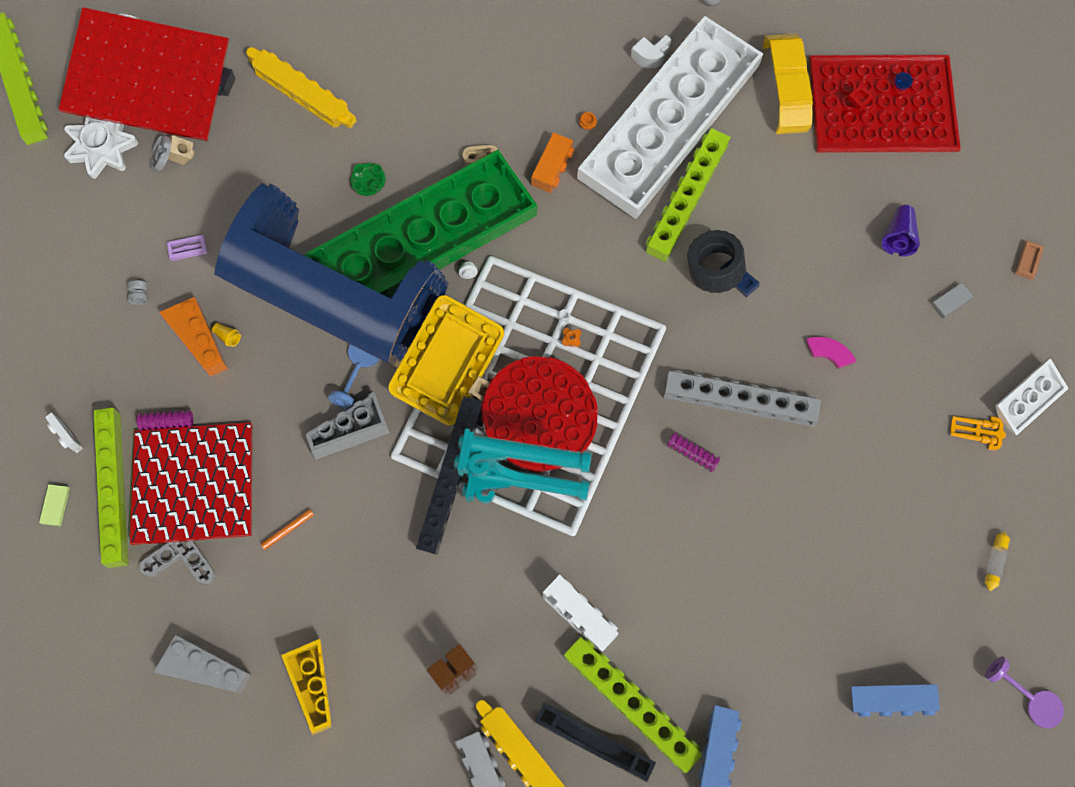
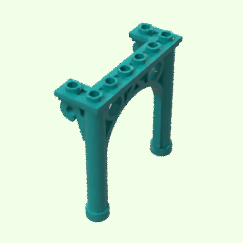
(479, 462)

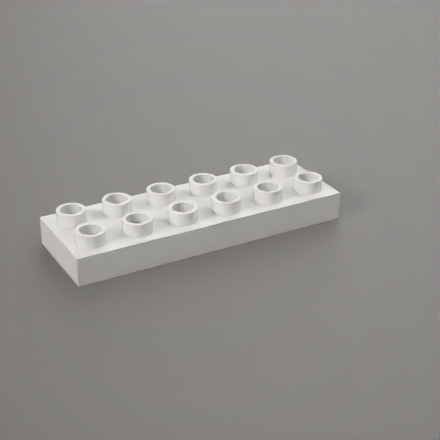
(669, 117)

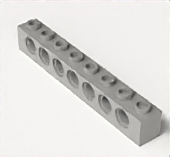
(750, 406)

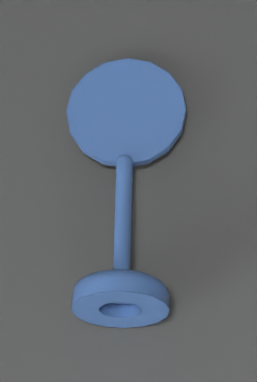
(360, 359)

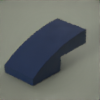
(748, 283)

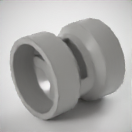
(137, 292)

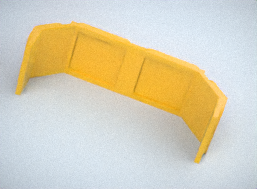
(791, 82)

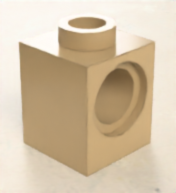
(186, 148)

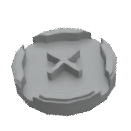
(161, 150)

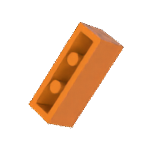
(552, 163)

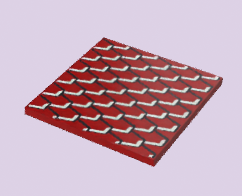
(192, 484)

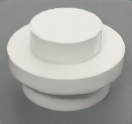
(468, 270)

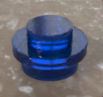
(903, 81)

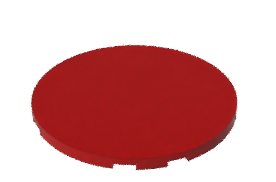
(540, 405)

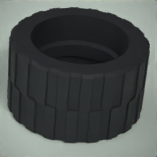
(716, 242)

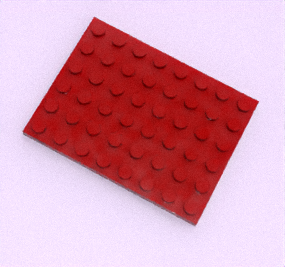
(144, 74)

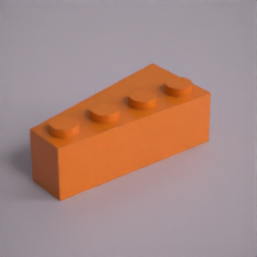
(194, 331)

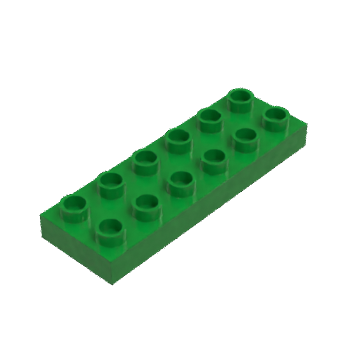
(431, 226)

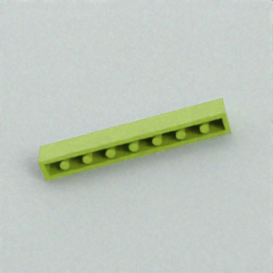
(19, 85)
(110, 488)

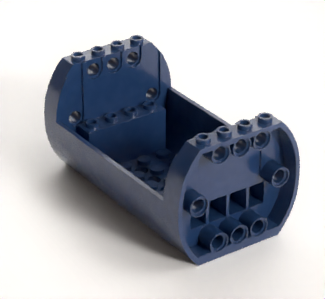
(260, 262)

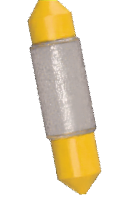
(997, 561)

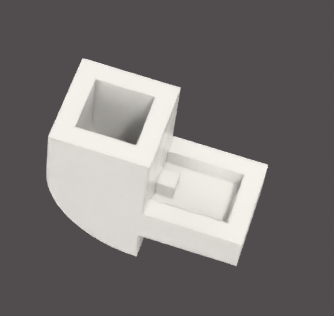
(648, 55)

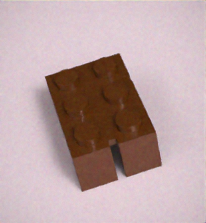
(454, 671)

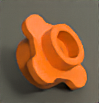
(575, 342)

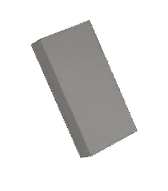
(952, 300)

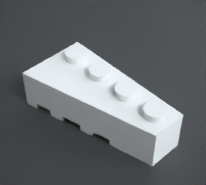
(580, 613)

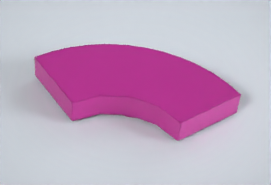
(832, 350)

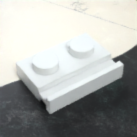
(66, 438)

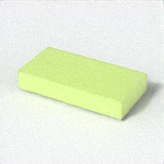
(54, 505)

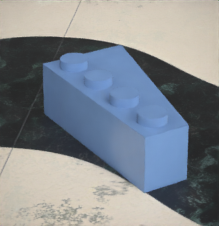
(895, 699)

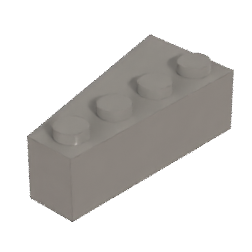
(194, 664)
(478, 762)

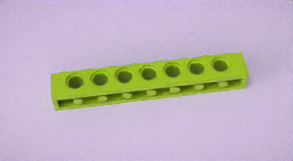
(662, 248)
(620, 701)

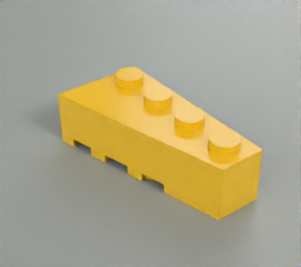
(309, 681)

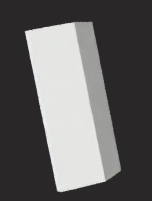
(1031, 397)

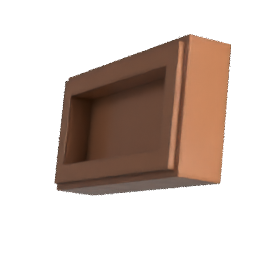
(1029, 260)

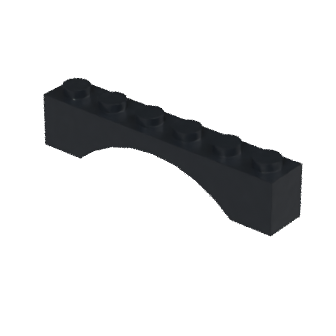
(595, 743)

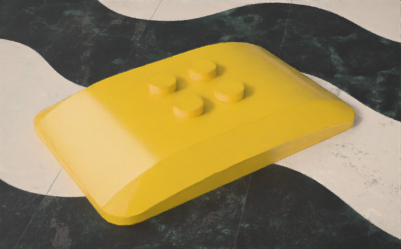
(446, 359)

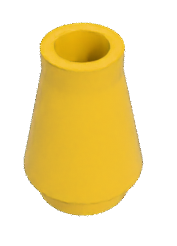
(228, 335)

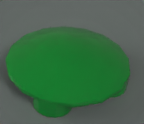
(367, 179)

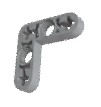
(177, 553)

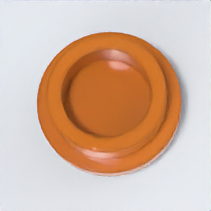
(588, 121)

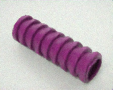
(164, 419)
(693, 452)

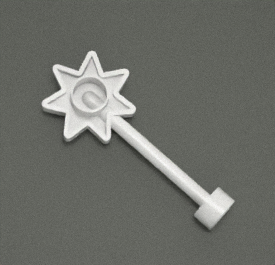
(99, 144)

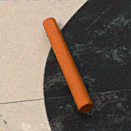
(287, 529)

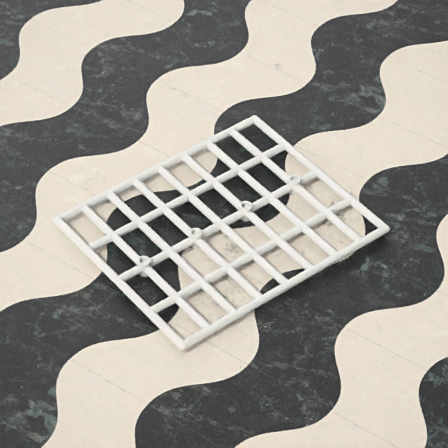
(564, 319)

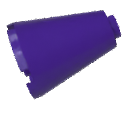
(902, 232)

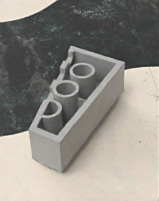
(349, 428)

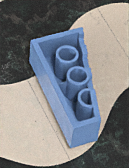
(720, 748)

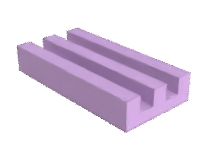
(191, 250)

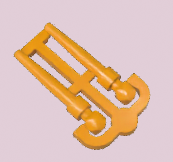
(995, 423)

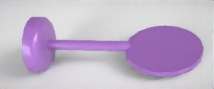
(1043, 707)

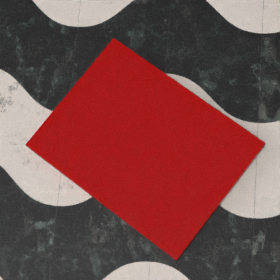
(895, 119)

